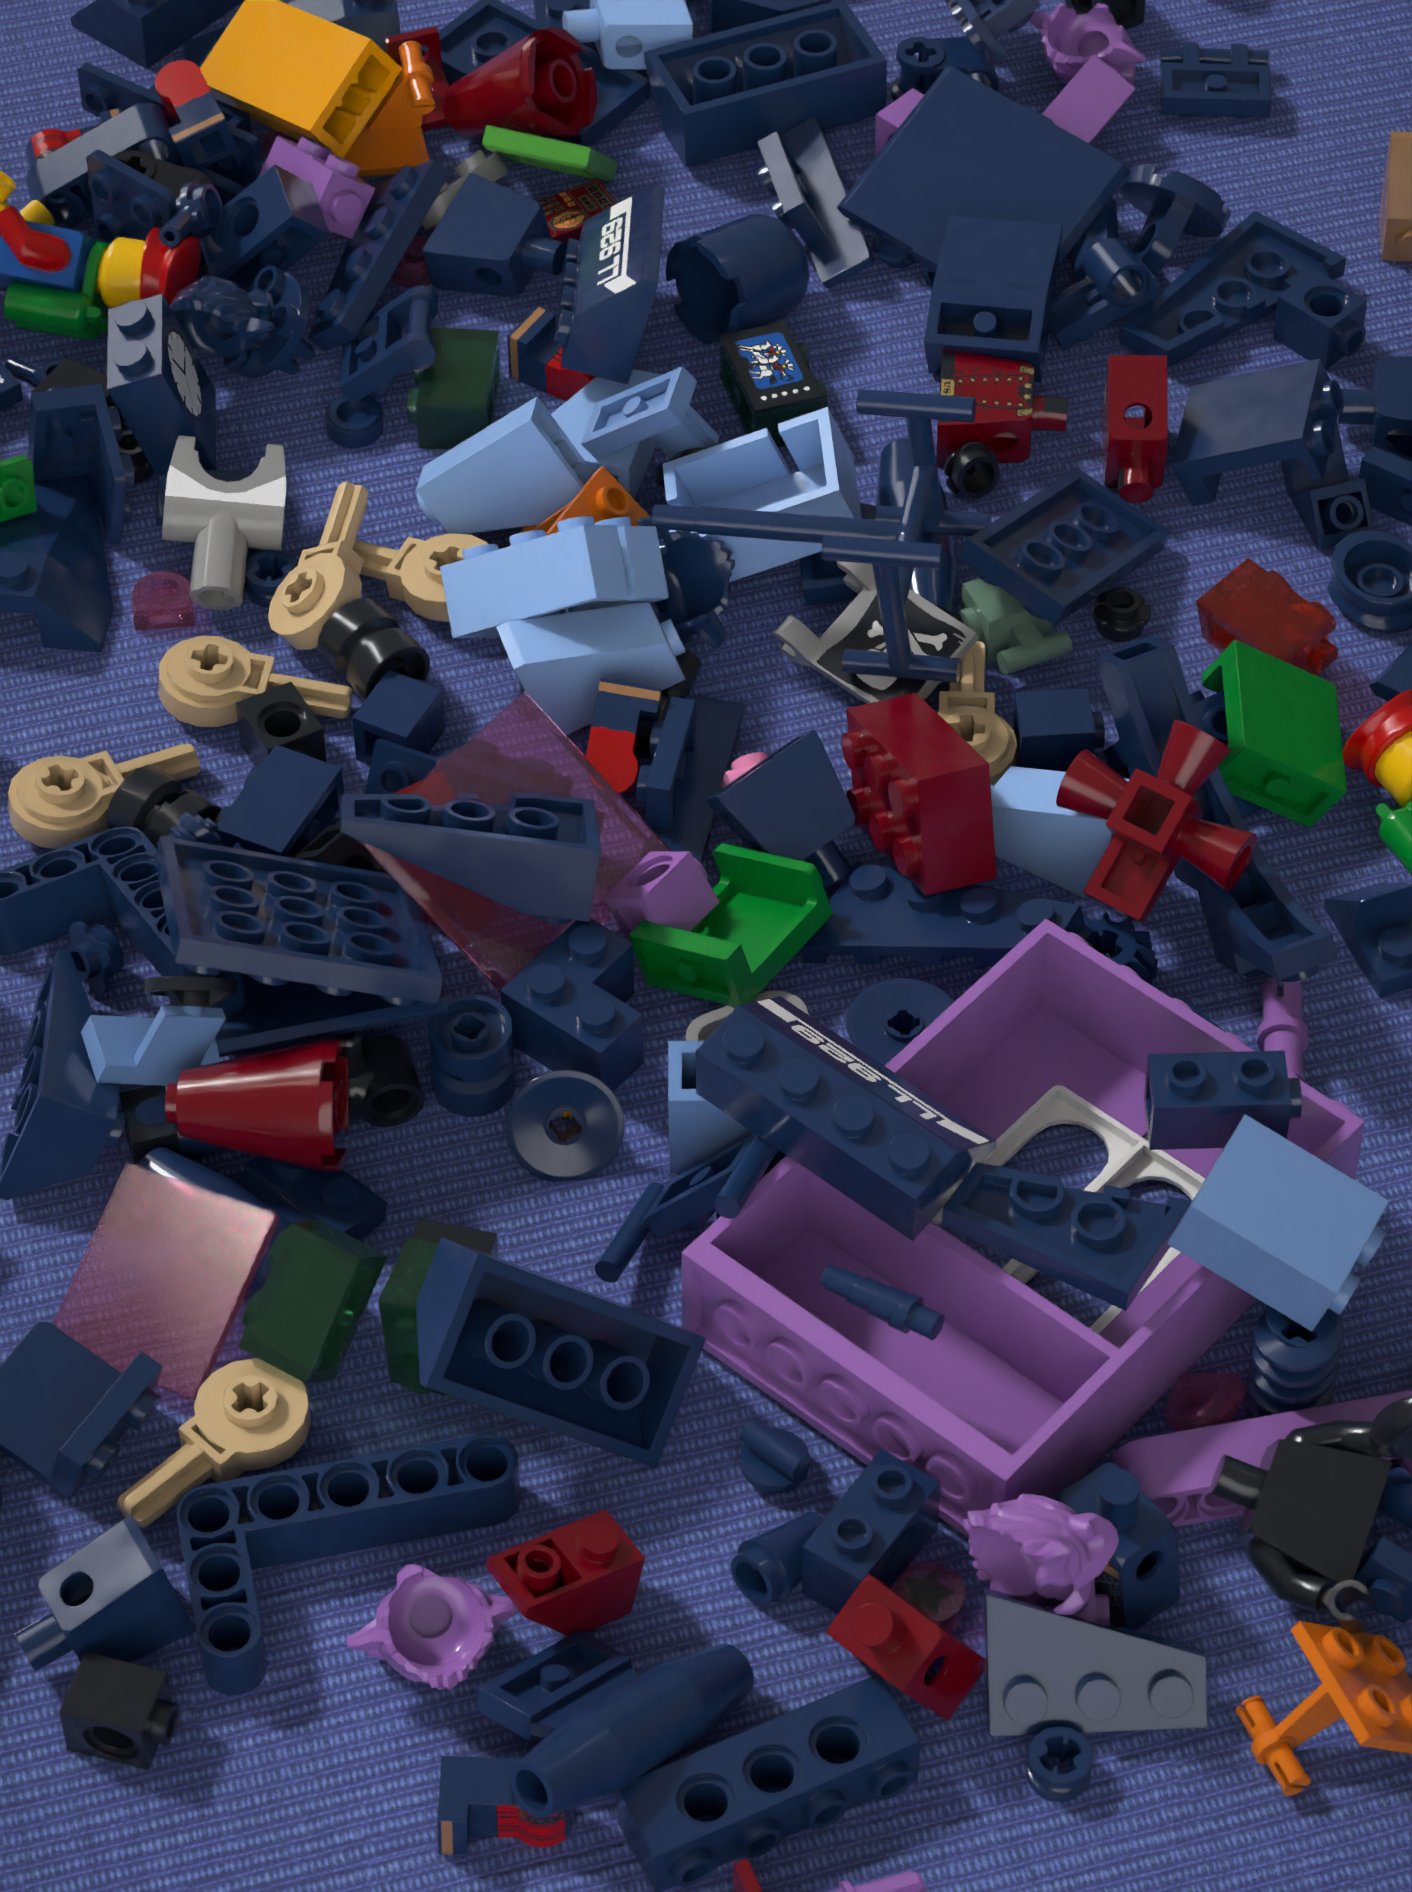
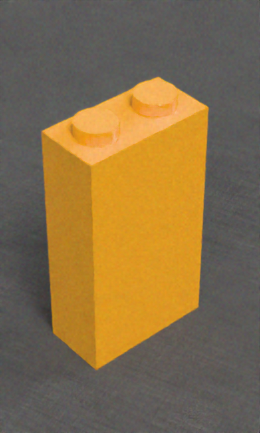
(299, 73)

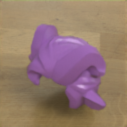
(1074, 38)
(1040, 1549)
(433, 1627)

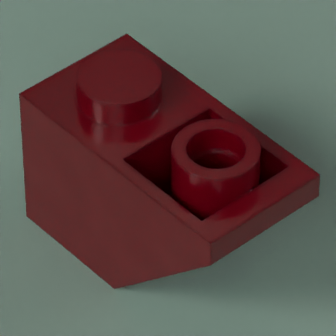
(572, 1574)

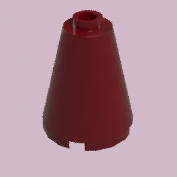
(526, 89)
(269, 1104)

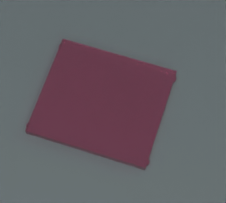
(165, 1276)

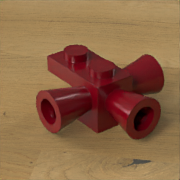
(1155, 823)

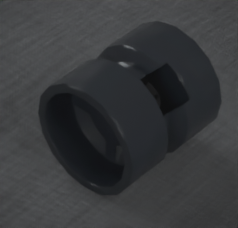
(365, 642)
(155, 802)

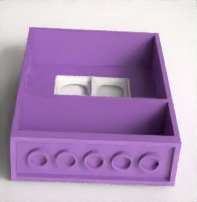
(1012, 1384)

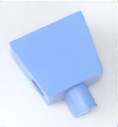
(629, 28)

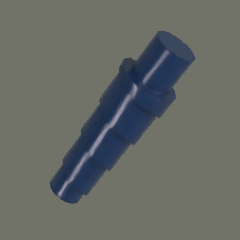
(884, 1302)

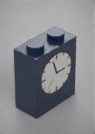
(159, 382)

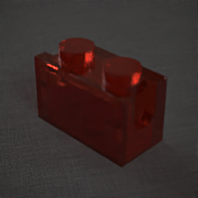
(1268, 616)

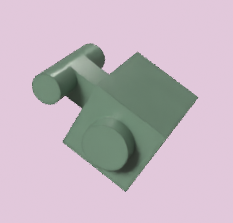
(1008, 629)

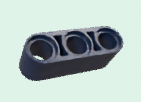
(62, 176)

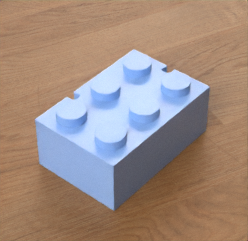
(754, 476)
(544, 574)

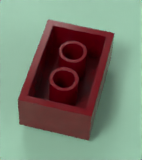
(920, 793)

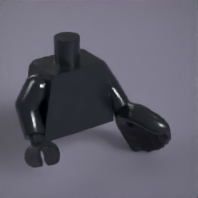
(1316, 1507)

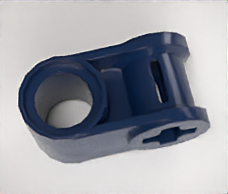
(934, 57)

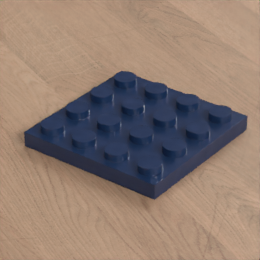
(295, 922)

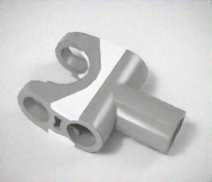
(223, 520)

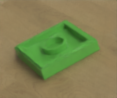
(549, 154)

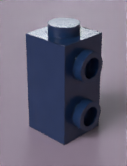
(1203, 1096)

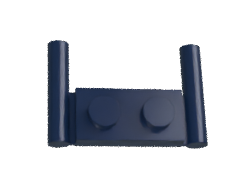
(689, 1200)

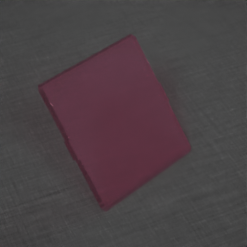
(510, 755)

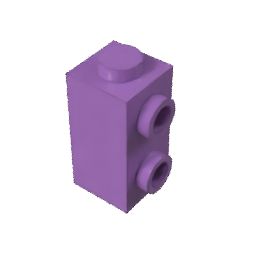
(1089, 100)
(334, 180)

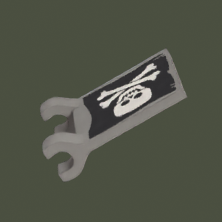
(860, 628)

